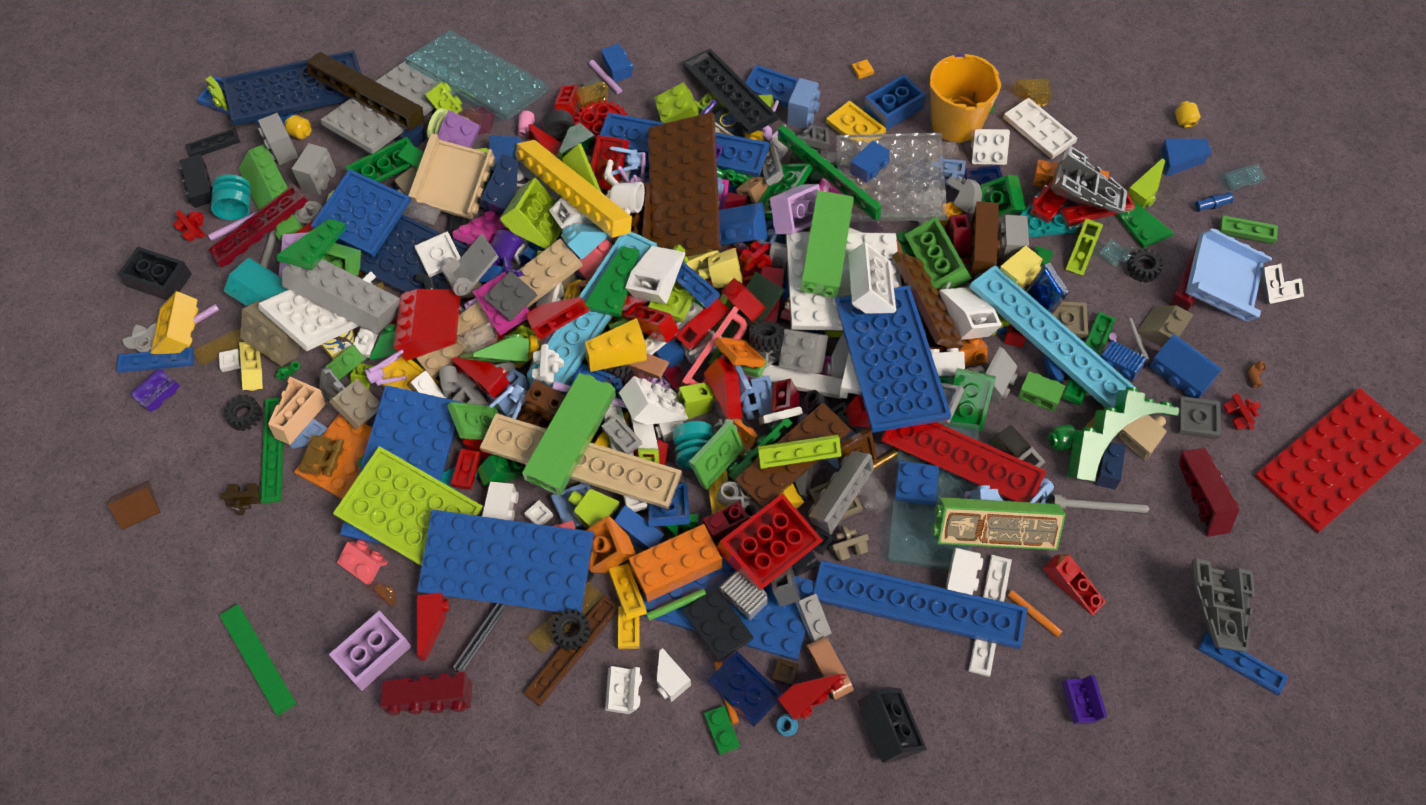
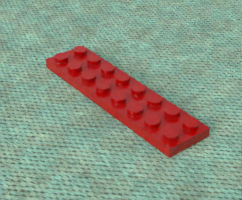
(968, 459)

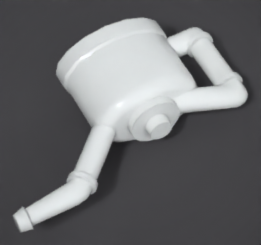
(626, 195)

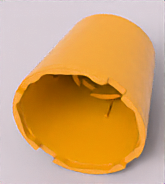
(962, 96)

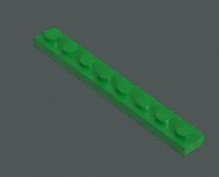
(829, 172)

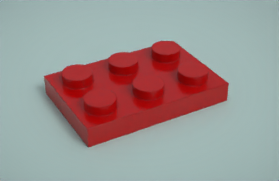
(602, 154)

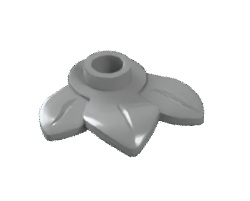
(140, 337)

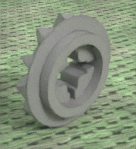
(313, 207)

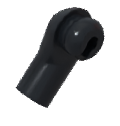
(428, 281)

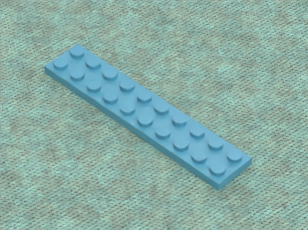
(1050, 336)
(571, 338)

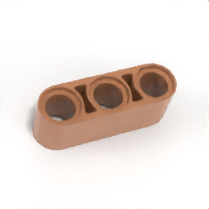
(828, 664)

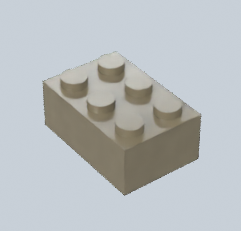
(267, 336)

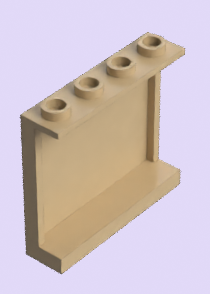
(451, 177)

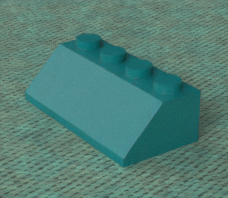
(253, 283)

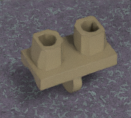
(859, 543)

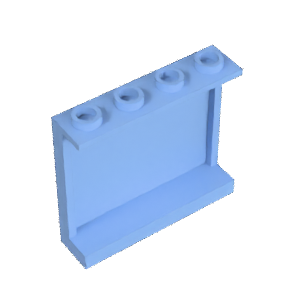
(1226, 274)

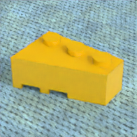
(616, 347)

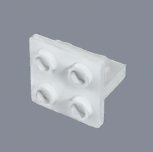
(990, 146)

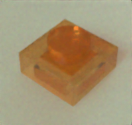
(386, 594)

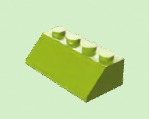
(578, 162)

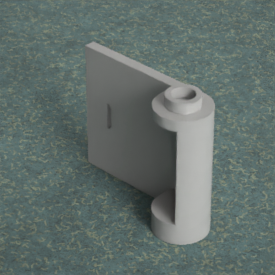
(470, 268)

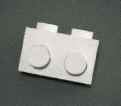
(623, 690)

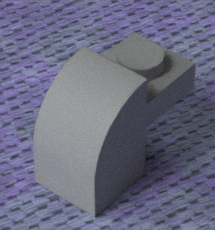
(969, 193)

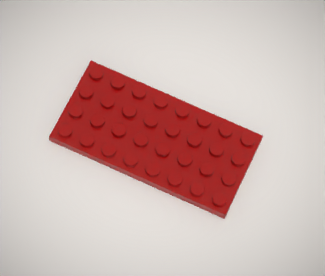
(1338, 459)

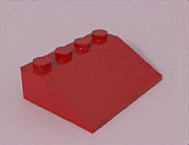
(426, 321)
(769, 542)

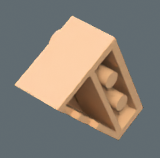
(296, 410)

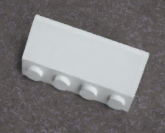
(871, 280)

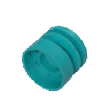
(230, 197)
(689, 440)

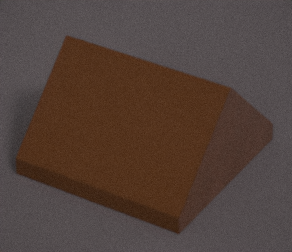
(134, 505)

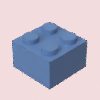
(803, 103)

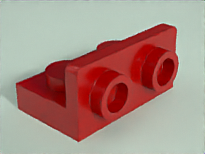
(1047, 204)

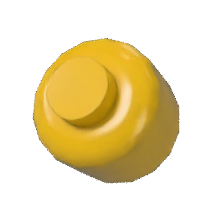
(1187, 114)
(298, 127)

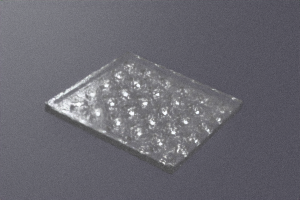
(911, 182)

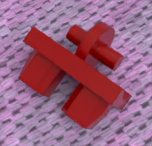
(191, 223)
(756, 256)
(1245, 419)

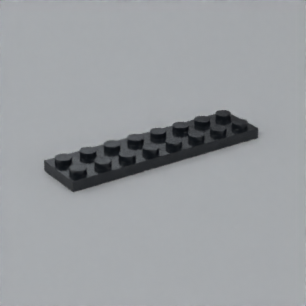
(730, 91)

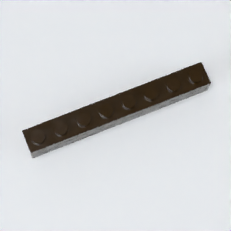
(365, 91)

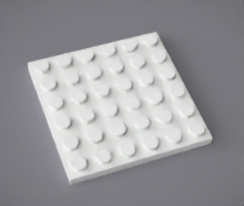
(817, 310)

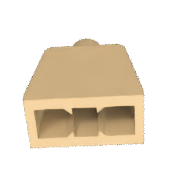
(1143, 434)

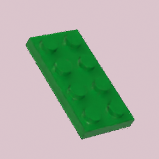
(793, 176)

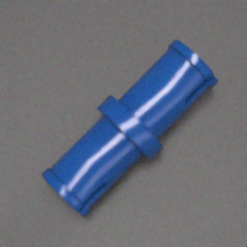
(1214, 201)

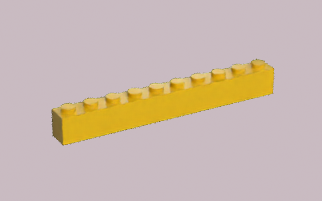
(574, 188)

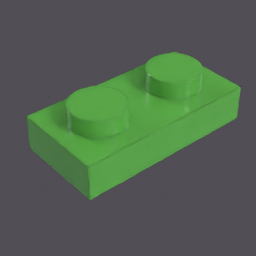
(346, 362)

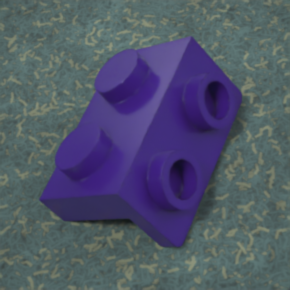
(155, 390)
(1084, 700)

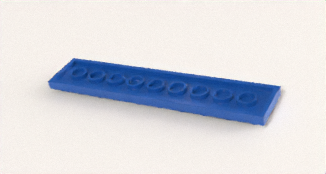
(738, 153)
(921, 604)

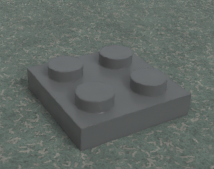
(510, 296)
(1199, 417)

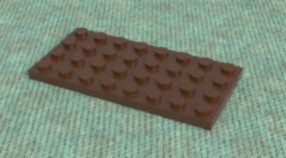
(684, 185)

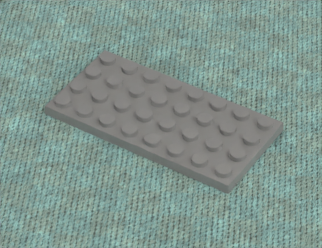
(370, 128)

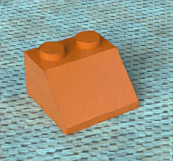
(610, 546)

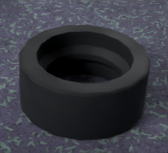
(554, 117)

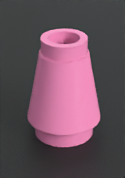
(525, 119)

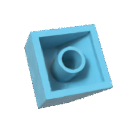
(583, 237)

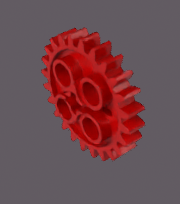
(594, 116)

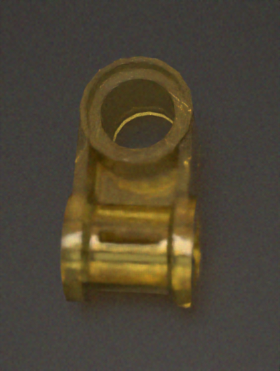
(592, 93)

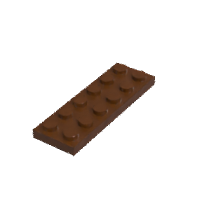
(928, 301)
(768, 483)

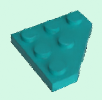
(1056, 226)

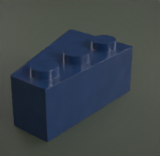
(501, 185)

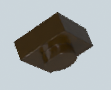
(785, 672)

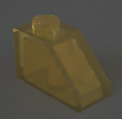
(1036, 89)

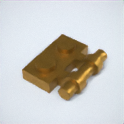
(316, 455)

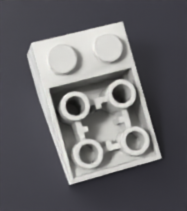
(655, 274)
(970, 313)
(651, 402)

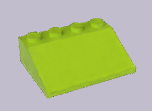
(530, 215)

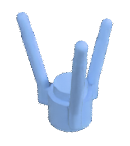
(633, 159)
(517, 395)
(1044, 491)

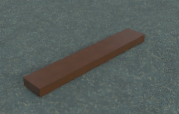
(564, 660)

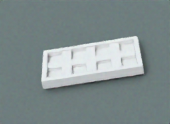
(1040, 128)

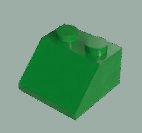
(1005, 192)

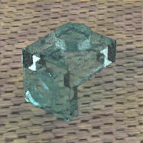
(1115, 253)

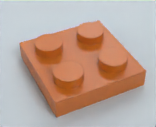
(740, 352)

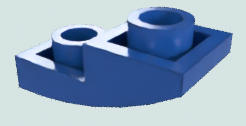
(1053, 370)

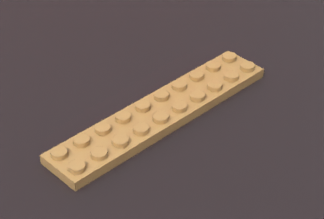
(539, 274)
(597, 467)

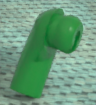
(727, 174)

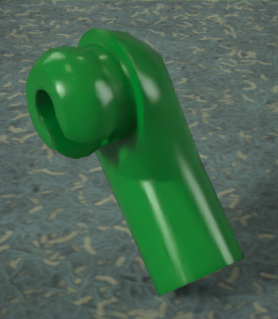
(288, 370)

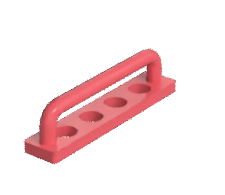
(740, 333)

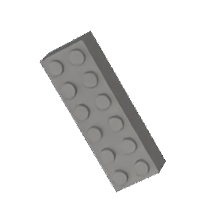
(343, 294)

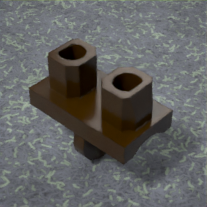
(241, 500)

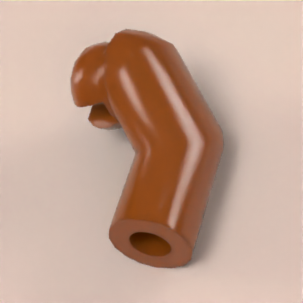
(1254, 373)

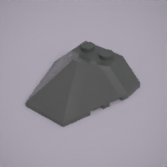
(1086, 185)
(1224, 603)

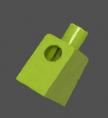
(696, 399)
(592, 507)

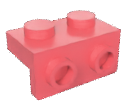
(361, 560)

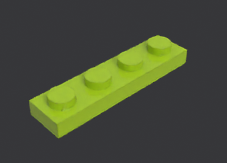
(799, 451)

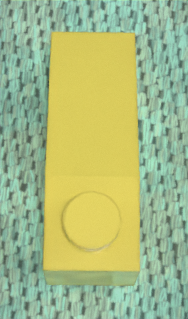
(250, 367)

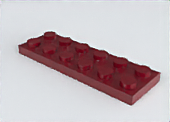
(258, 225)

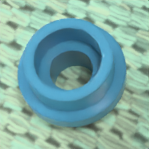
(782, 722)

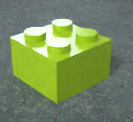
(676, 104)

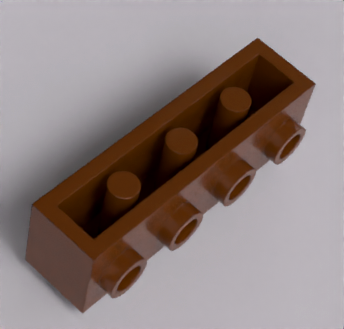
(544, 401)

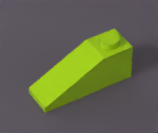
(1146, 187)
(1084, 247)

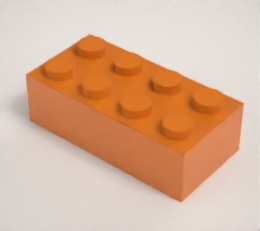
(675, 562)

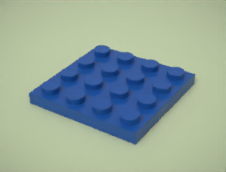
(366, 209)

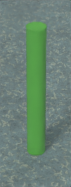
(675, 604)

